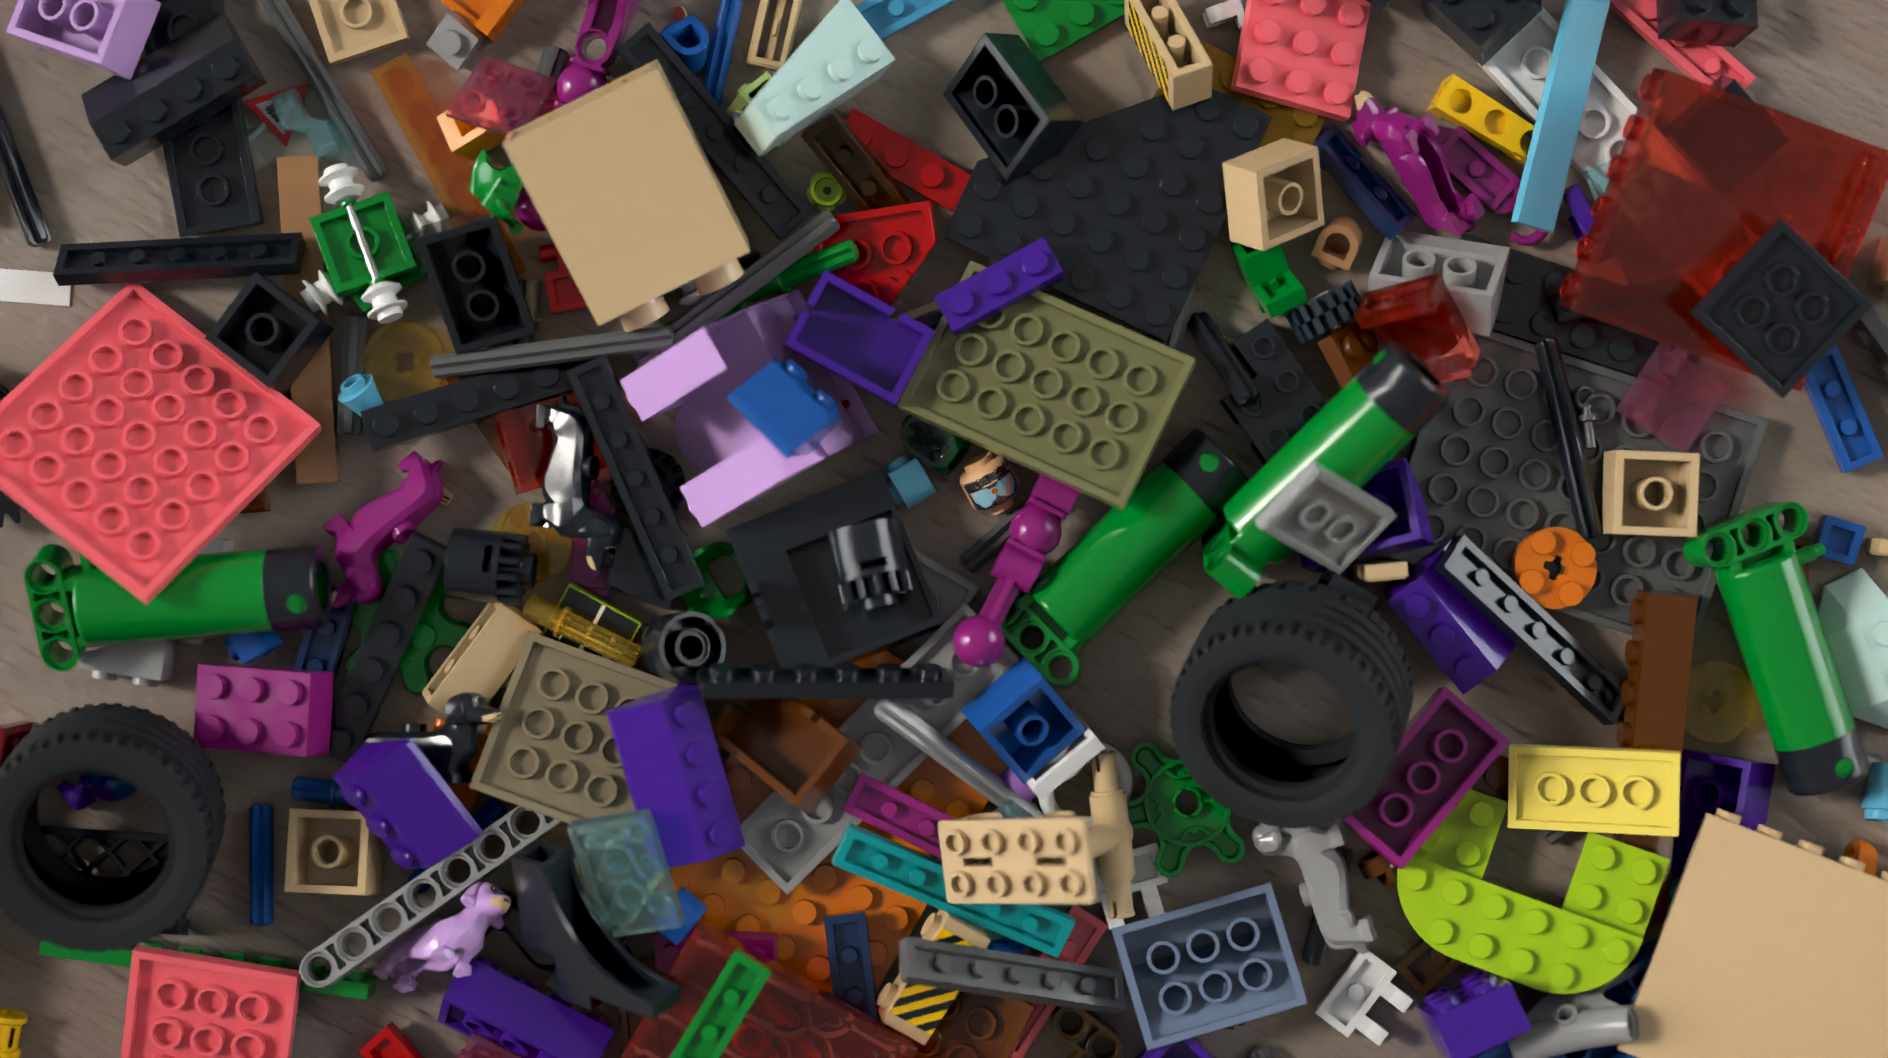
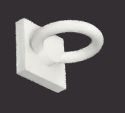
(1070, 763)

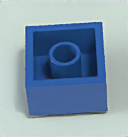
(1023, 720)

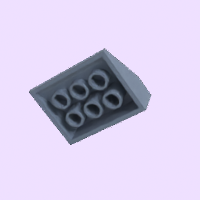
(1209, 966)

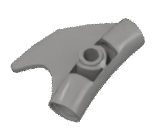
(1576, 1023)

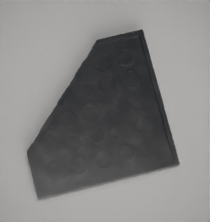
(1120, 205)

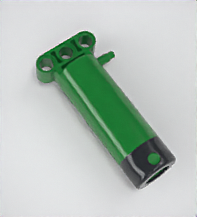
(1349, 436)
(1124, 554)
(207, 599)
(1784, 644)

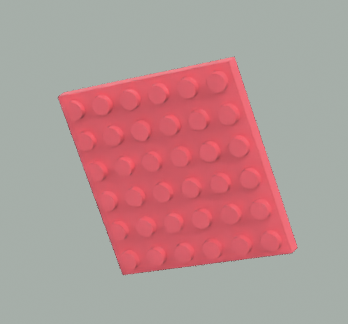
(143, 441)

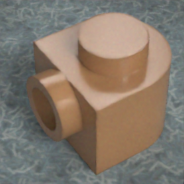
(1338, 243)

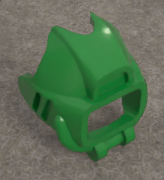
(497, 189)
(710, 598)

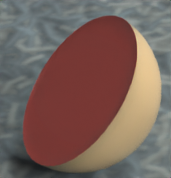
(679, 13)

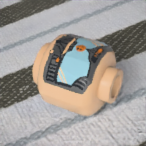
(989, 482)

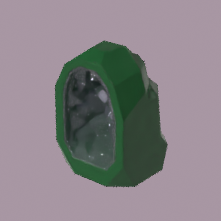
(933, 445)

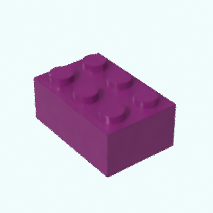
(263, 709)

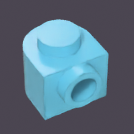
(909, 481)

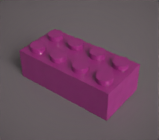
(1434, 768)

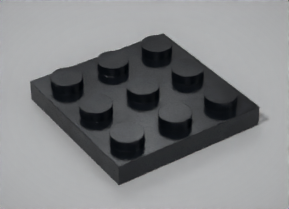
(1780, 308)

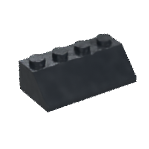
(172, 90)

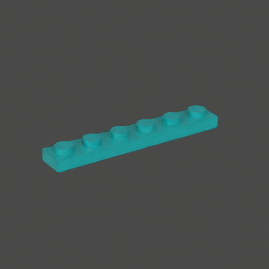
(923, 880)

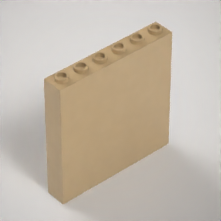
(1767, 954)

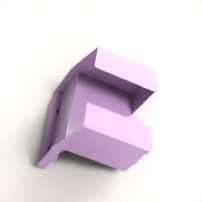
(712, 431)

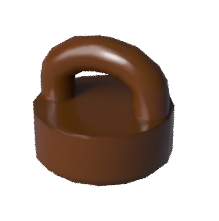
(1376, 866)

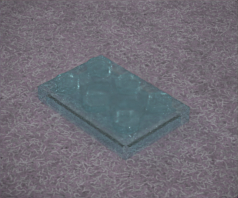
(626, 872)

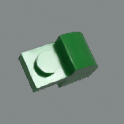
(1269, 279)

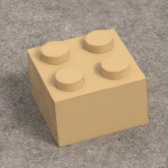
(1273, 194)
(1650, 493)
(332, 853)

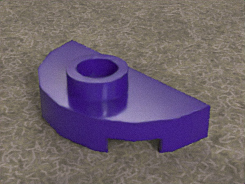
(1581, 219)

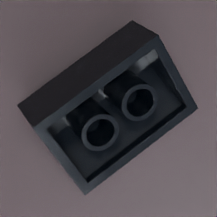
(1011, 105)
(474, 281)

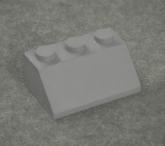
(1469, 269)

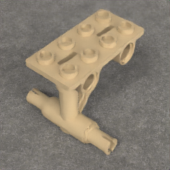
(1045, 855)

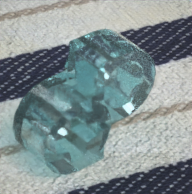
(295, 116)

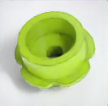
(816, 195)

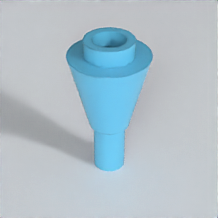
(360, 393)

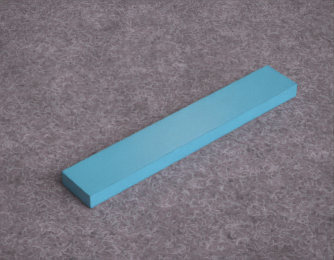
(1560, 114)

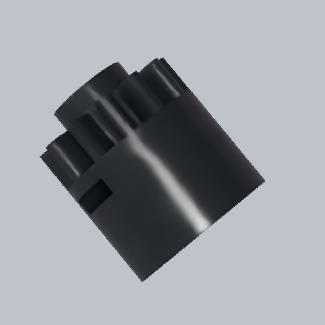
(870, 563)
(489, 566)
(681, 644)

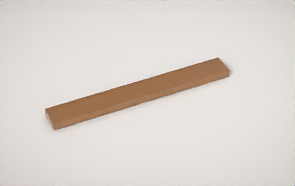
(314, 388)

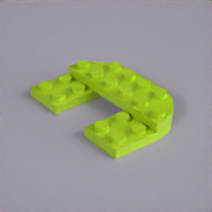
(1518, 935)

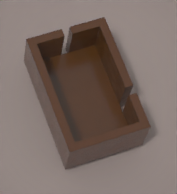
(786, 747)

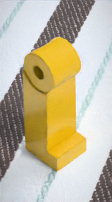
(1482, 117)

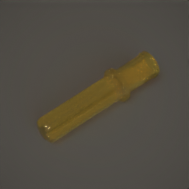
(580, 630)

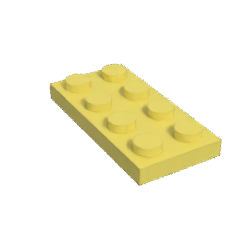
(1594, 789)

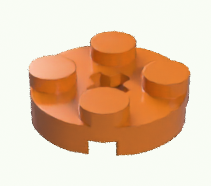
(1575, 556)

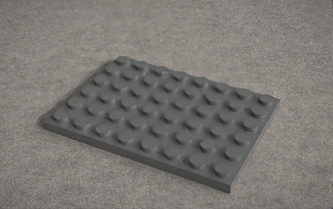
(1498, 476)

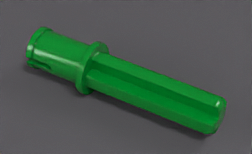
(810, 267)

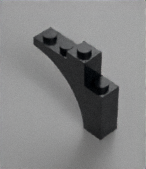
(587, 956)

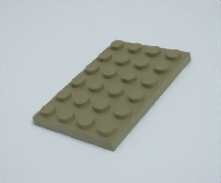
(1052, 392)

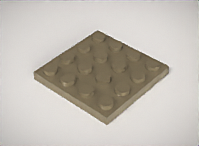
(555, 736)

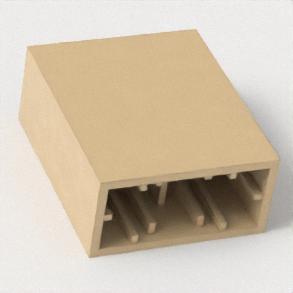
(629, 197)

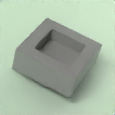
(455, 40)

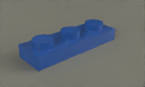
(1841, 413)

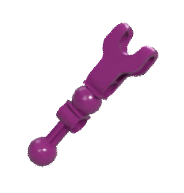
(603, 21)
(1033, 535)

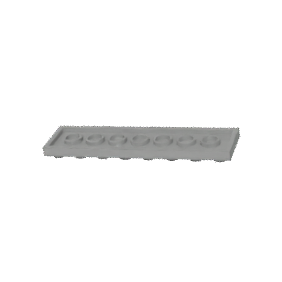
(792, 842)

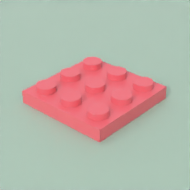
(1302, 53)

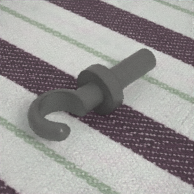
(1587, 418)

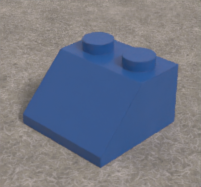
(786, 408)

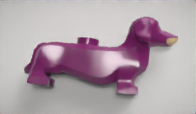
(1417, 162)
(379, 526)

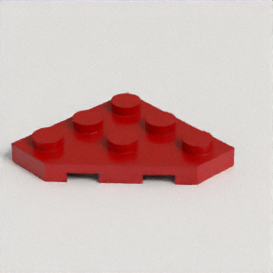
(889, 244)

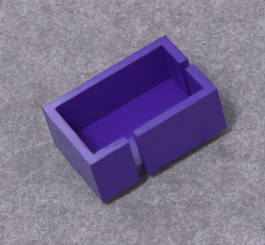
(857, 339)
(1473, 1015)

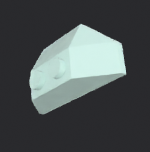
(1857, 632)

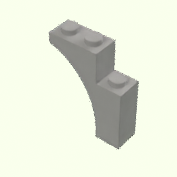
(143, 661)

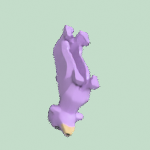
(446, 942)

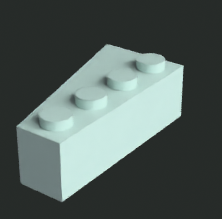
(824, 72)

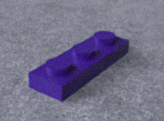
(999, 286)

